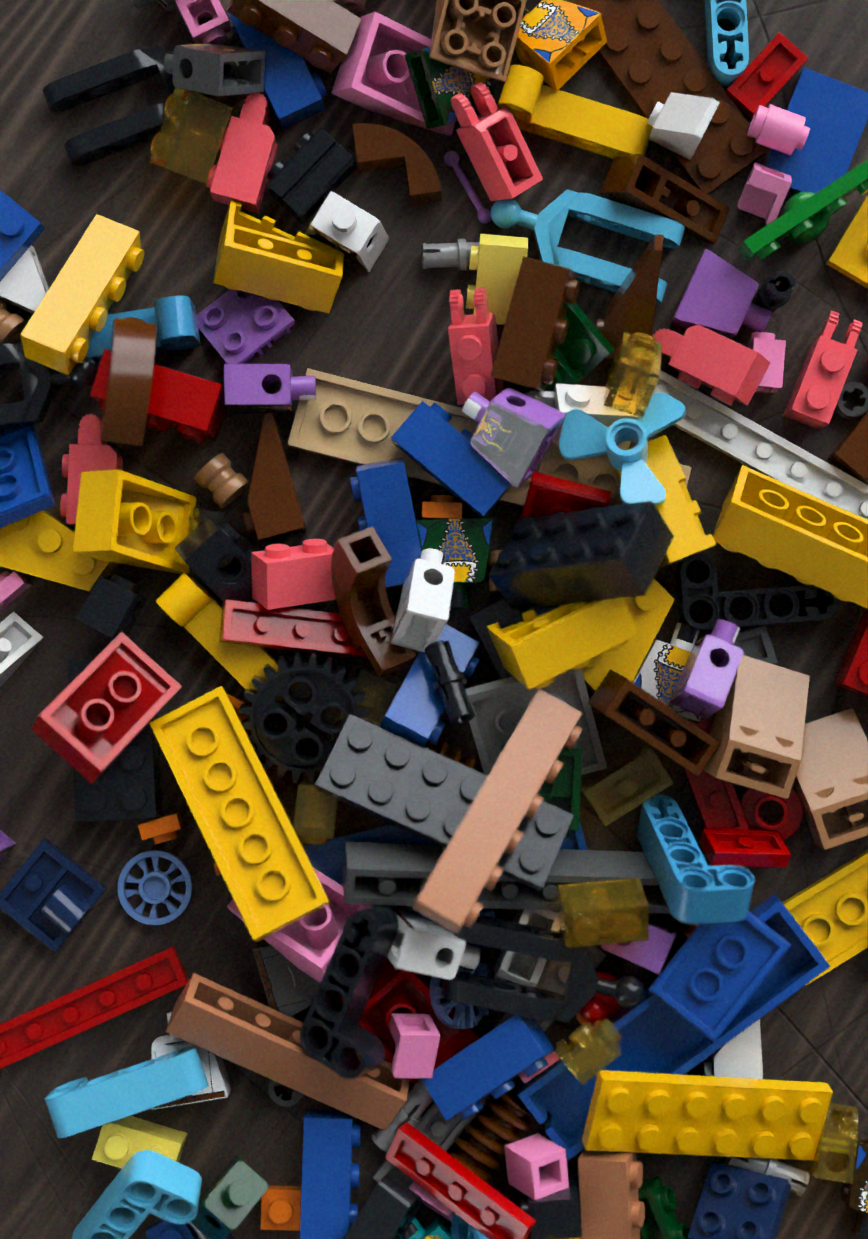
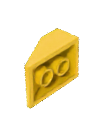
(131, 520)

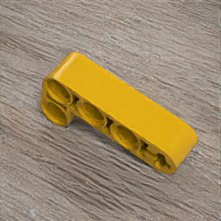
(572, 117)
(201, 616)

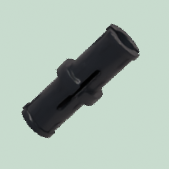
(780, 293)
(449, 682)

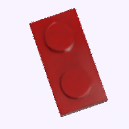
(766, 74)
(745, 848)

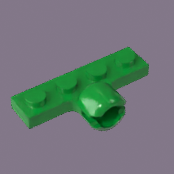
(805, 215)

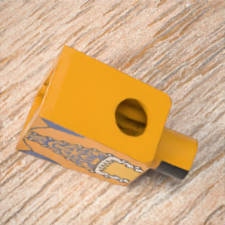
(559, 39)

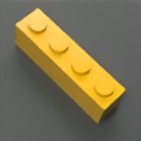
(82, 295)

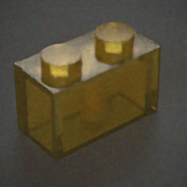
(190, 134)
(633, 374)
(626, 786)
(315, 815)
(603, 912)

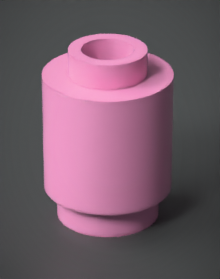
(778, 129)

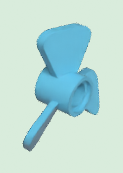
(587, 438)

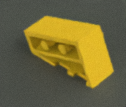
(276, 264)
(678, 509)
(44, 549)
(648, 616)
(561, 639)

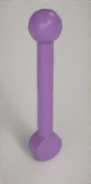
(452, 160)

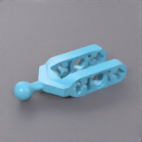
(596, 211)

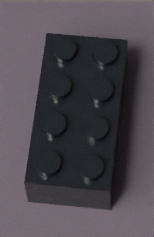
(582, 555)
(129, 785)

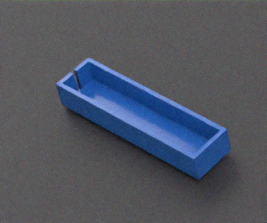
(663, 1041)

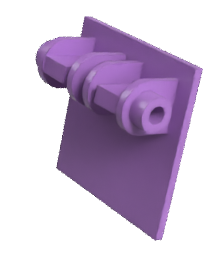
(243, 324)

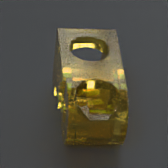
(837, 1145)

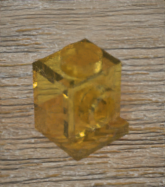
(590, 1049)

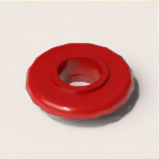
(786, 825)

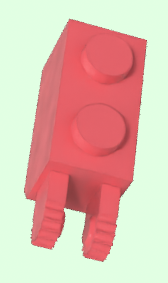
(494, 145)
(245, 157)
(473, 347)
(715, 362)
(823, 375)
(87, 455)
(293, 574)

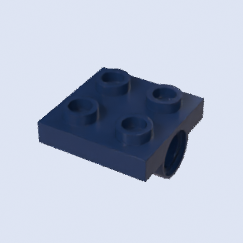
(50, 895)
(739, 1204)

